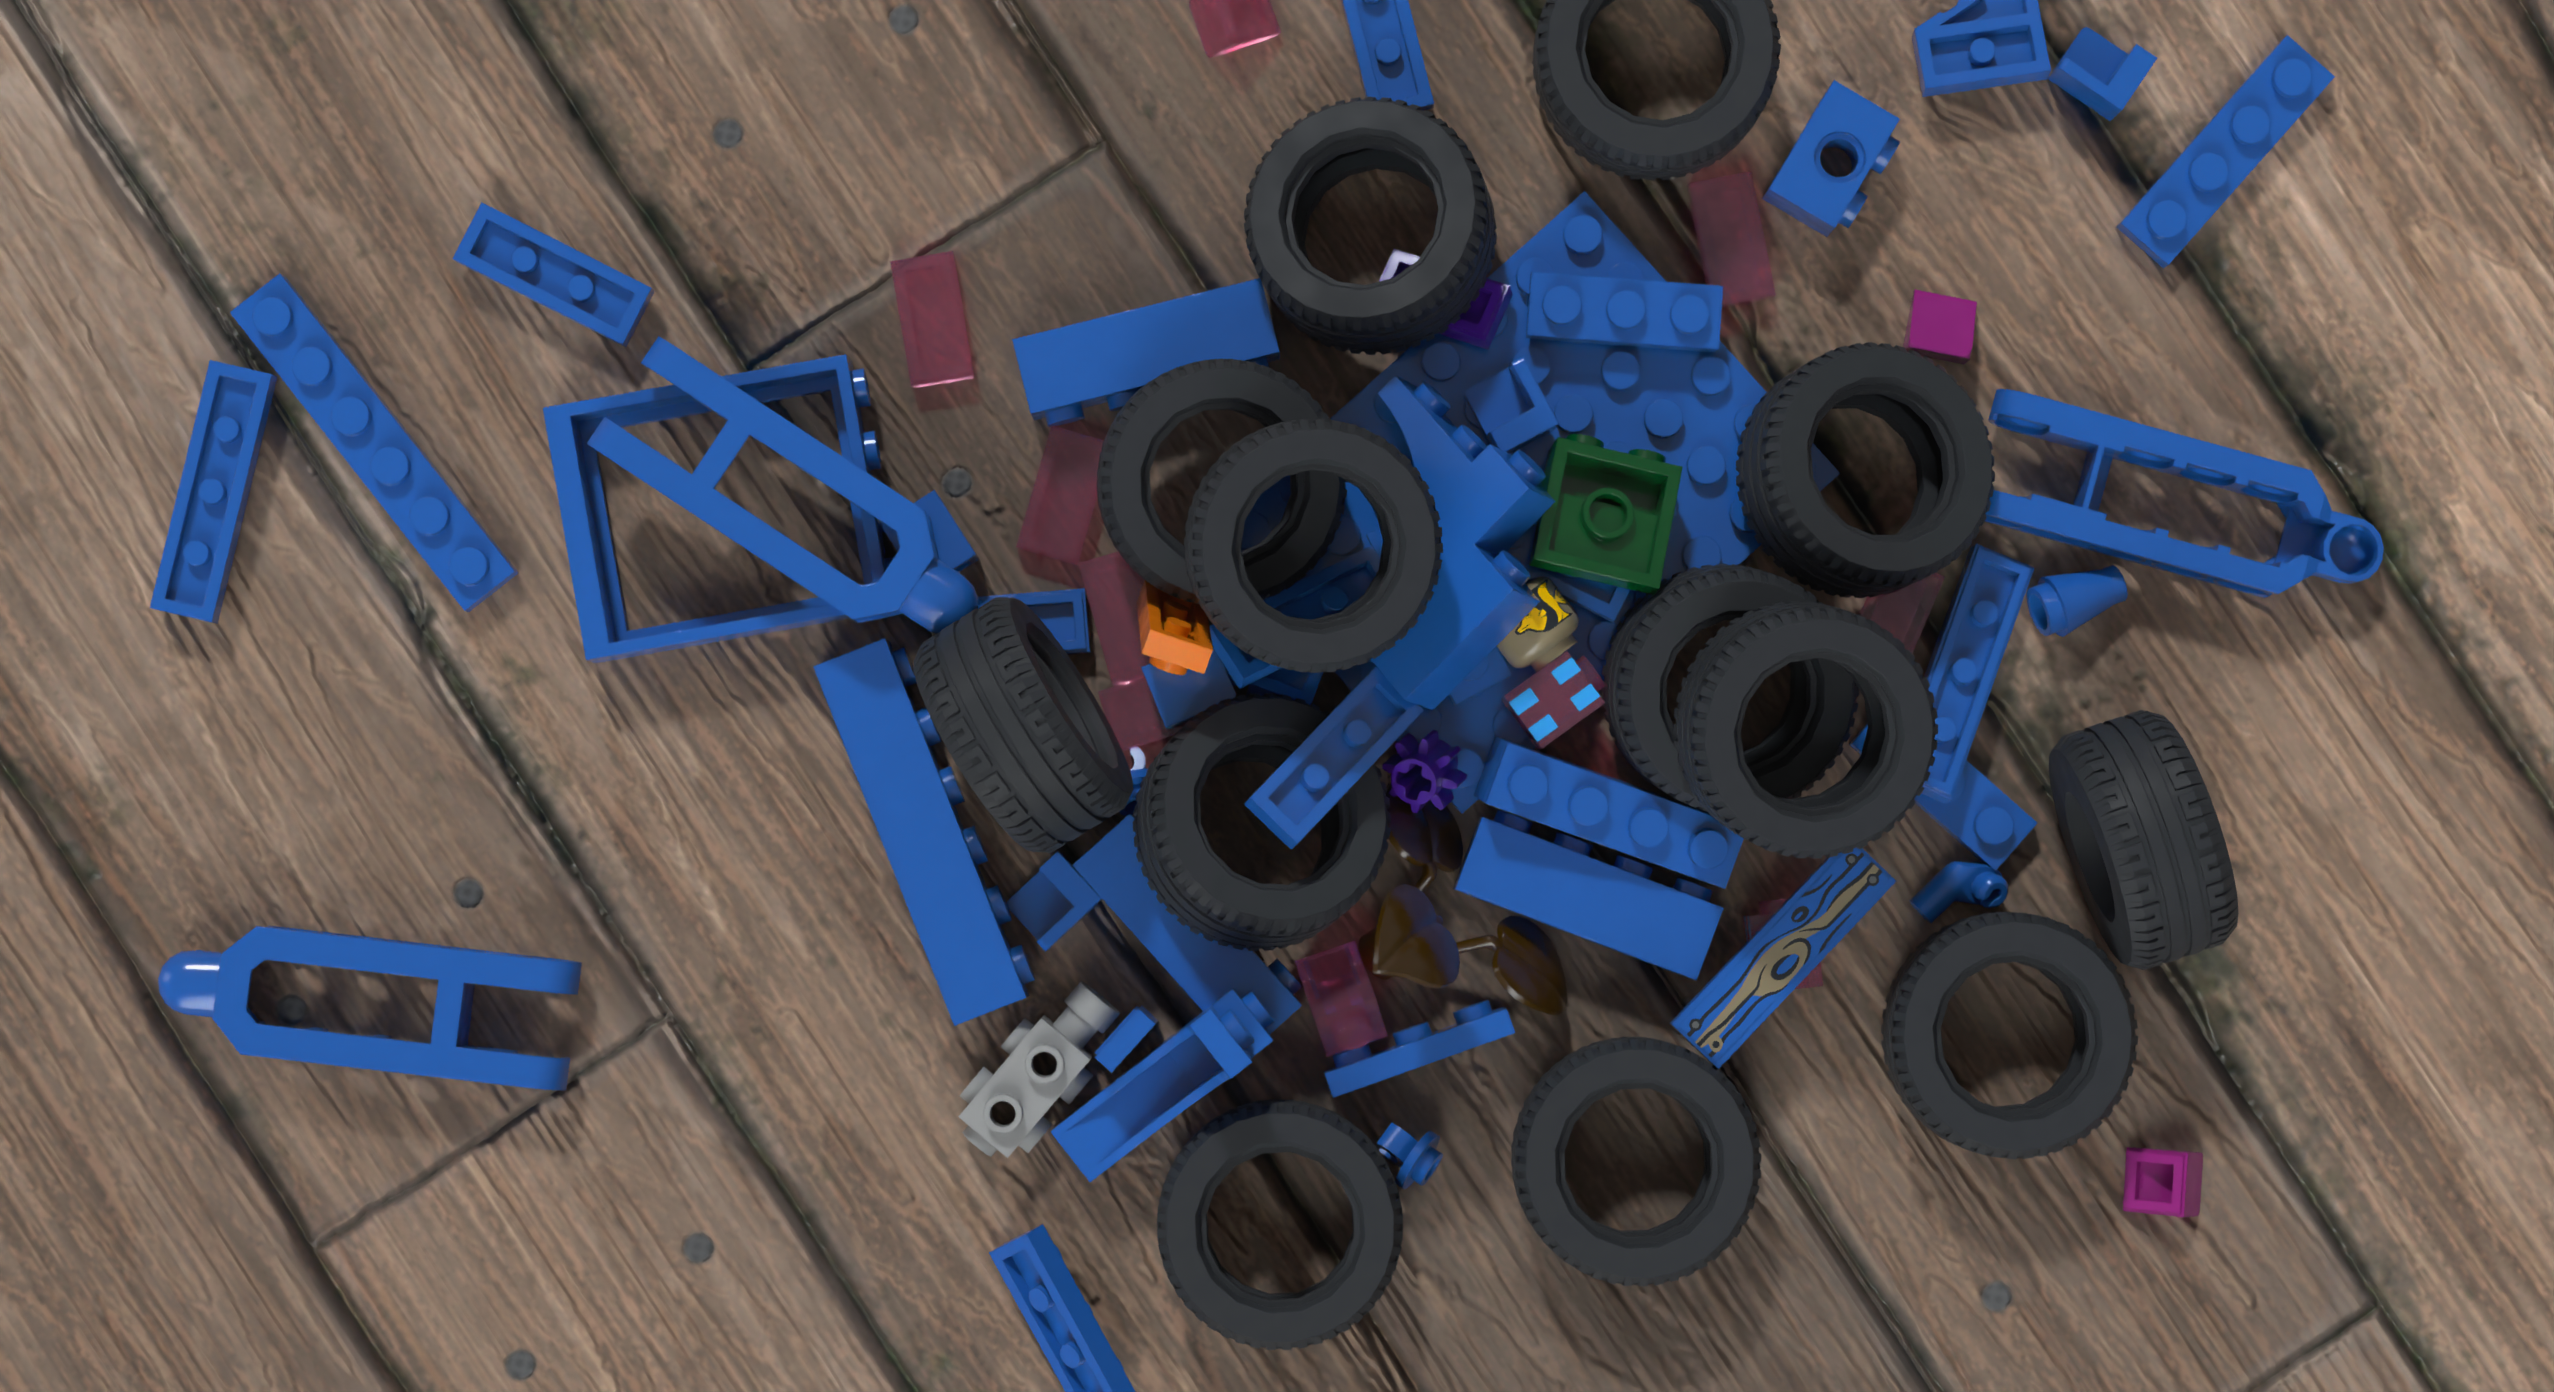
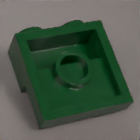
(1607, 513)

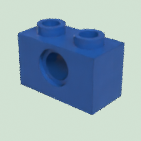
(1840, 122)

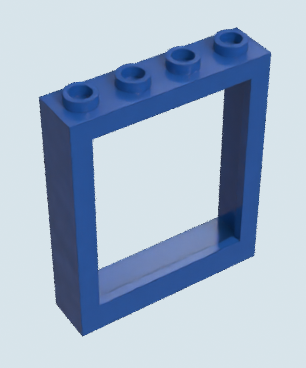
(588, 522)

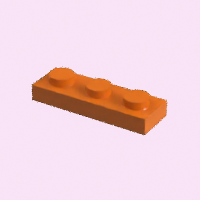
(1173, 632)

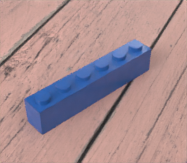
(922, 830)

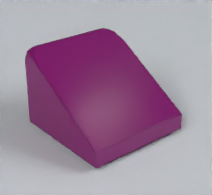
(1940, 327)
(2163, 1182)

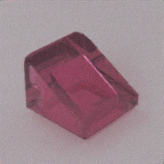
(1233, 24)

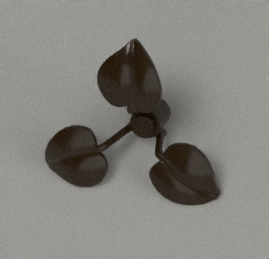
(1419, 948)

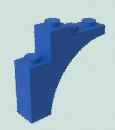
(1483, 509)
(1165, 1082)

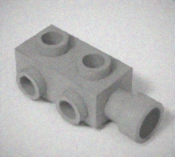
(1026, 1088)

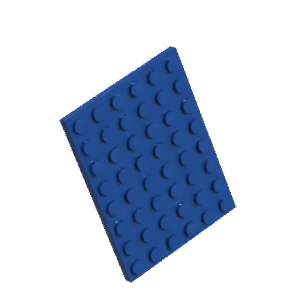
(1626, 396)

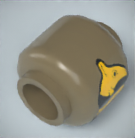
(1544, 630)

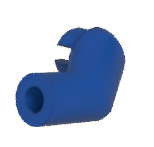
(1960, 883)

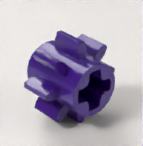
(1424, 771)

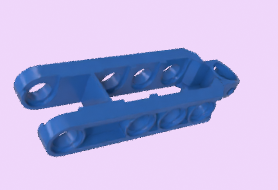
(2312, 538)
(912, 583)
(221, 981)

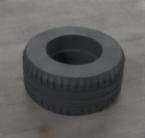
(2143, 839)

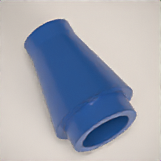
(2072, 599)

